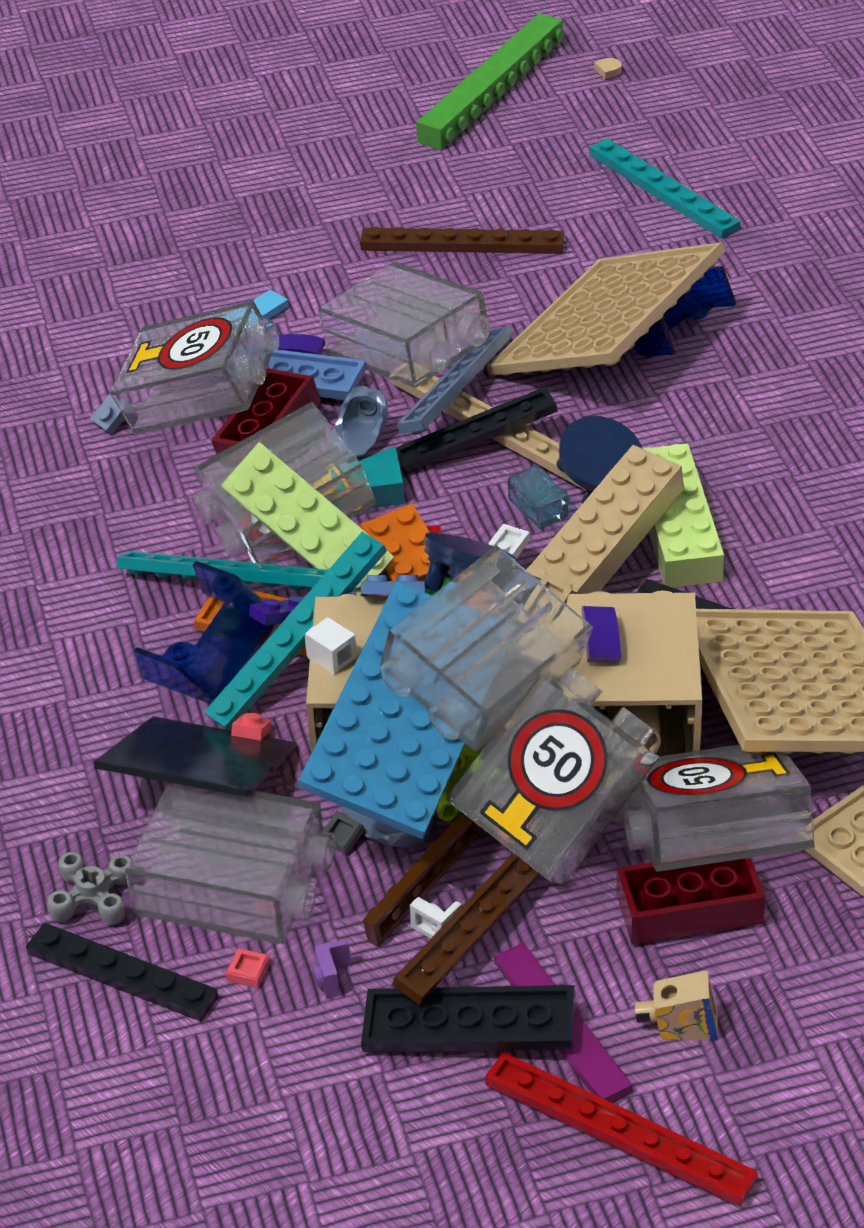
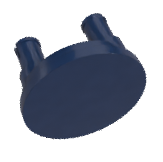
(592, 449)
(451, 551)

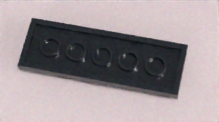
(470, 1019)

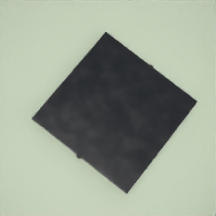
(195, 756)

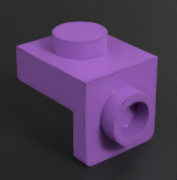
(328, 959)

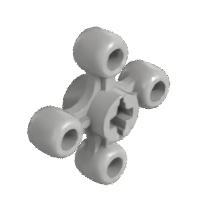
(90, 889)

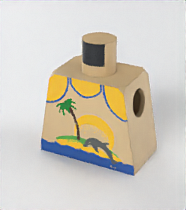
(682, 1008)

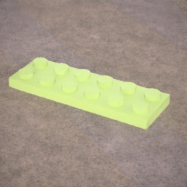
(294, 510)

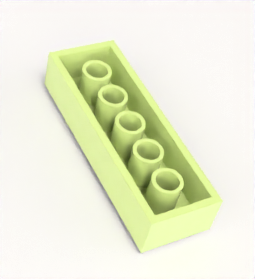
(685, 534)

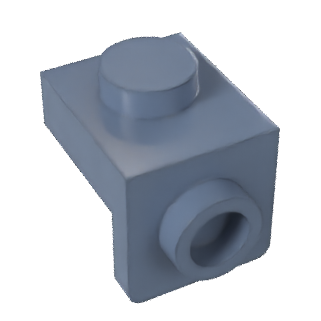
(108, 415)

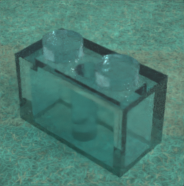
(538, 497)

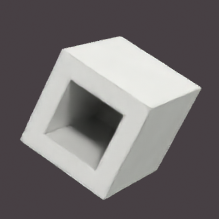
(330, 645)

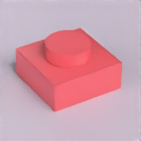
(251, 726)

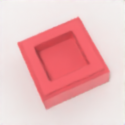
(248, 968)

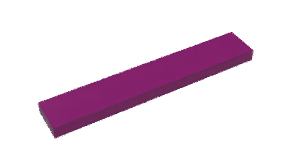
(588, 1055)

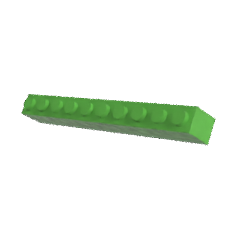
(489, 81)

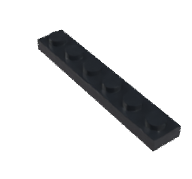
(475, 429)
(122, 971)

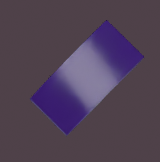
(301, 343)
(605, 638)

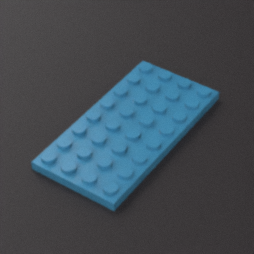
(382, 747)

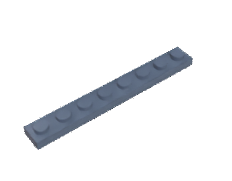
(452, 383)

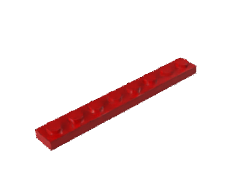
(622, 1129)

